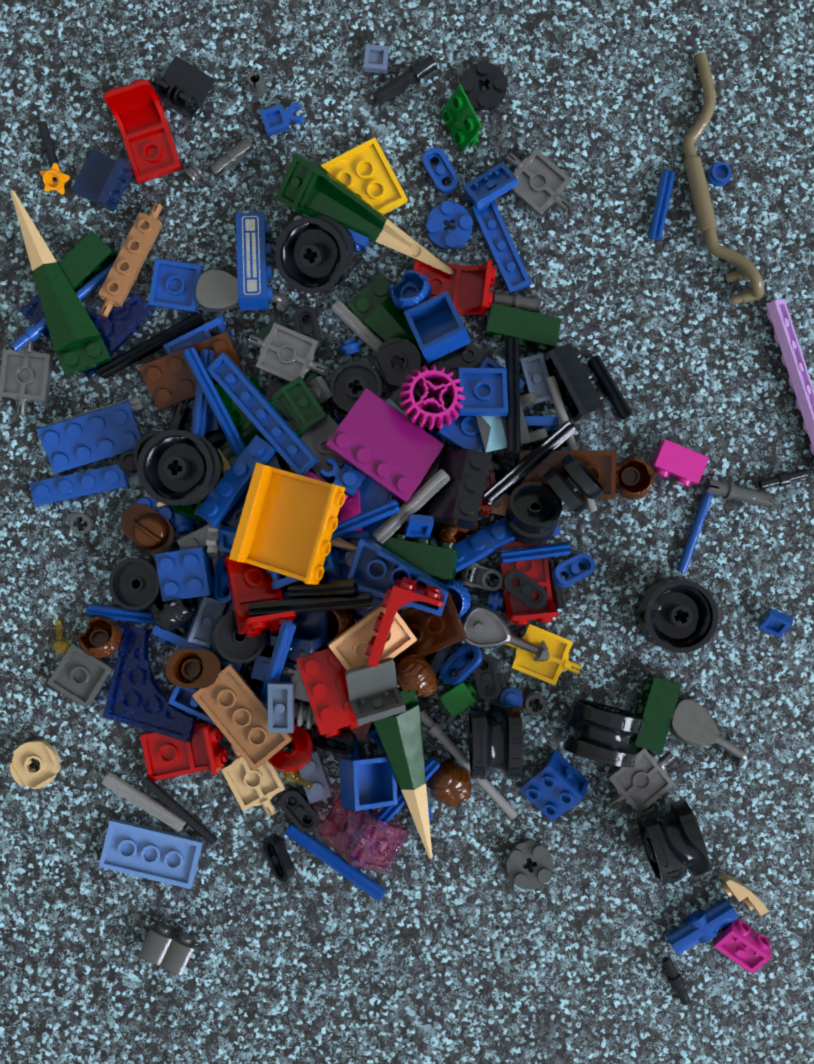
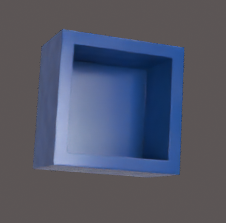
(437, 327)
(185, 573)
(367, 782)

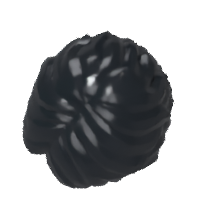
(173, 613)

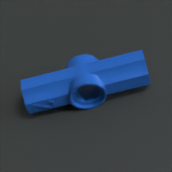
(701, 926)

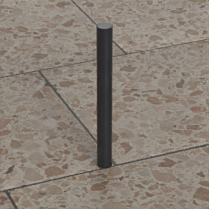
(179, 810)

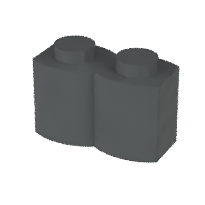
(167, 948)

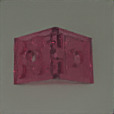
(363, 837)

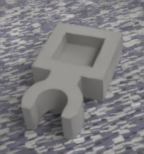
(213, 543)

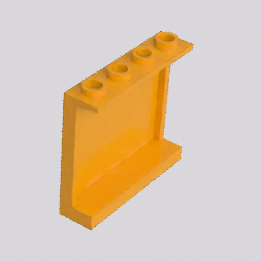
(287, 523)

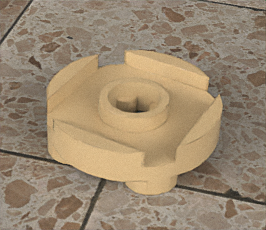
(31, 777)

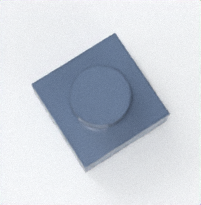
(376, 58)

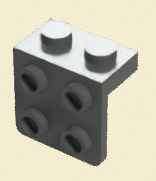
(374, 692)

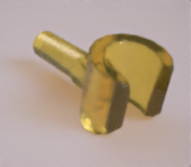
(59, 644)
(293, 777)

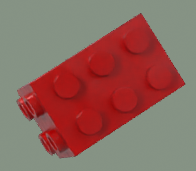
(144, 130)
(466, 286)
(539, 572)
(252, 585)
(401, 594)
(326, 692)
(171, 757)

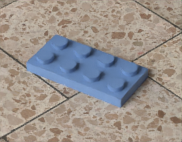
(151, 853)

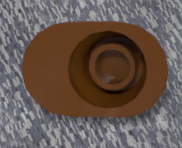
(147, 528)
(192, 668)

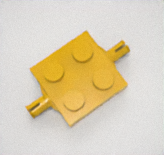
(557, 661)

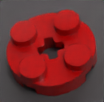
(300, 755)

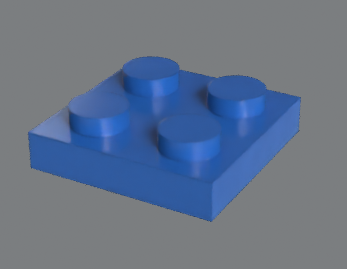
(174, 285)
(483, 391)

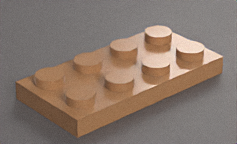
(241, 717)

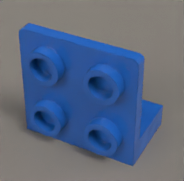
(555, 787)

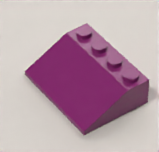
(384, 446)

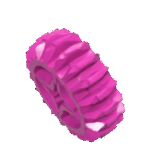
(423, 380)

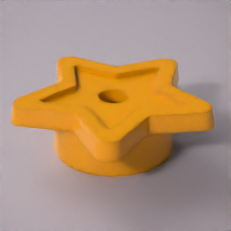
(48, 180)

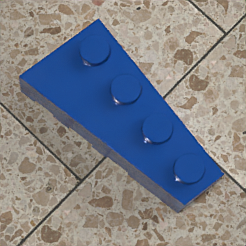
(379, 568)

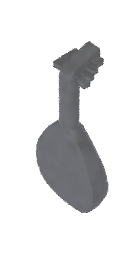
(218, 292)
(487, 630)
(696, 727)

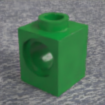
(458, 698)

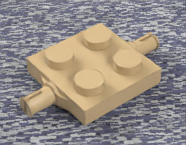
(253, 787)

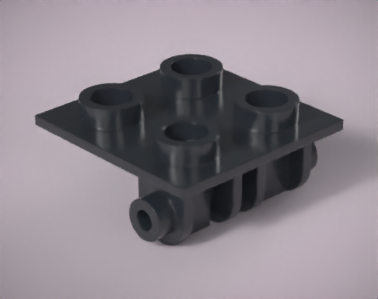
(183, 87)
(464, 357)

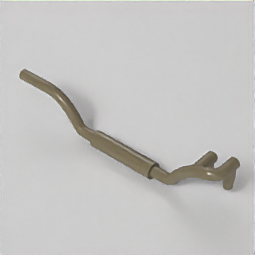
(702, 199)

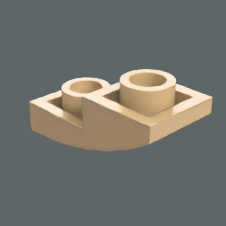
(741, 892)

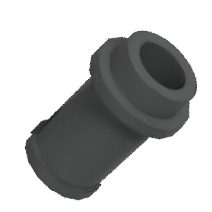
(257, 85)

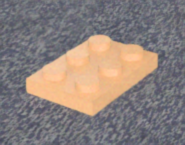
(353, 643)

